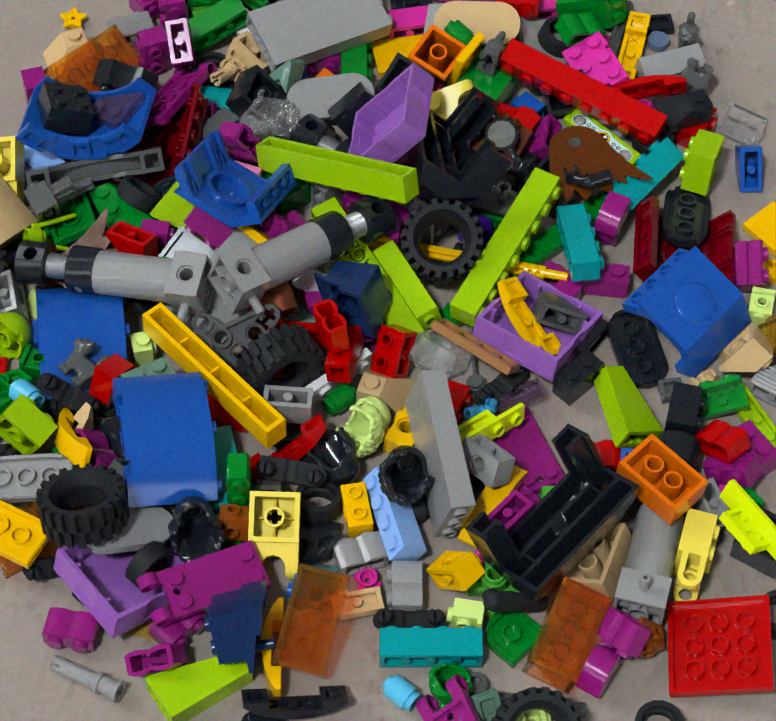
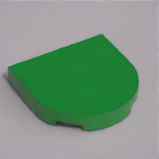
(511, 636)

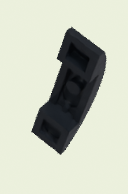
(294, 707)

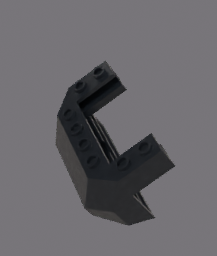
(445, 156)
(563, 523)

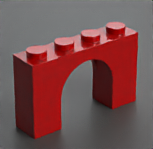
(338, 366)

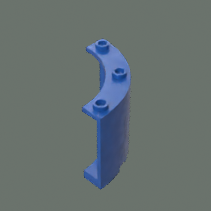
(100, 140)
(74, 315)
(166, 438)

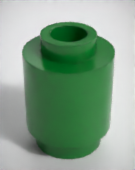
(459, 31)
(339, 399)

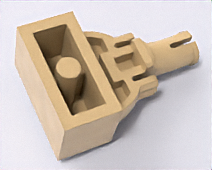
(240, 56)

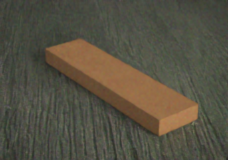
(475, 346)

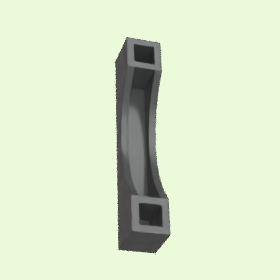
(116, 165)

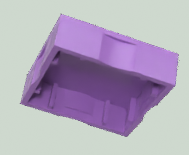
(394, 117)
(497, 330)
(105, 590)

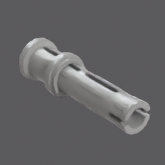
(98, 682)

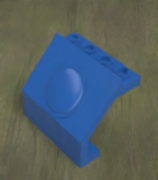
(227, 188)
(691, 307)

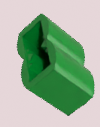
(578, 27)
(238, 478)

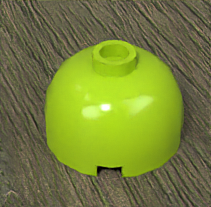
(14, 334)

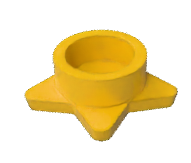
(77, 19)

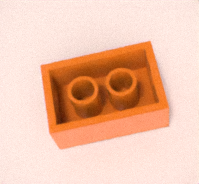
(665, 479)

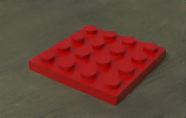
(720, 646)

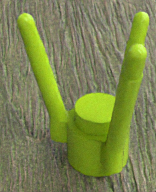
(35, 232)

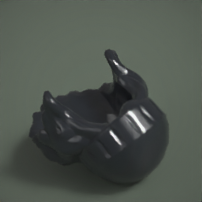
(519, 169)
(336, 456)
(404, 475)
(195, 529)

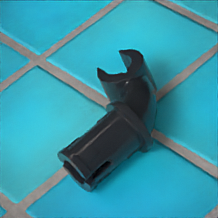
(589, 180)

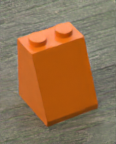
(437, 52)

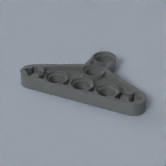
(237, 332)

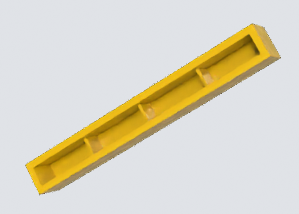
(223, 382)

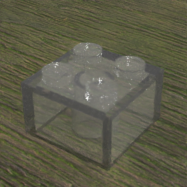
(436, 352)

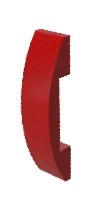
(651, 86)
(311, 433)

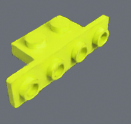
(490, 425)
(747, 521)

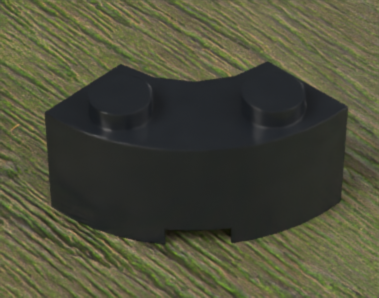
(115, 74)

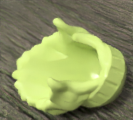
(367, 424)

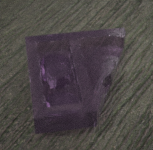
(116, 109)
(527, 391)

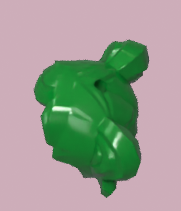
(439, 675)

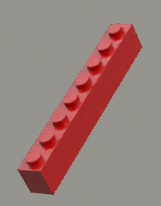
(582, 92)

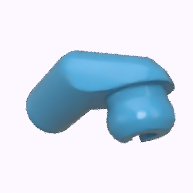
(490, 404)

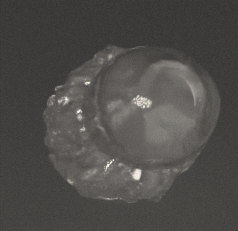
(270, 116)

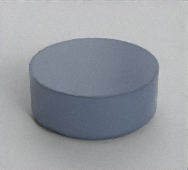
(658, 41)

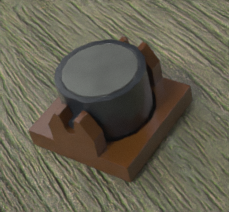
(505, 133)

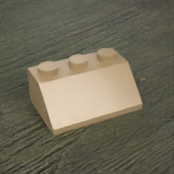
(603, 565)

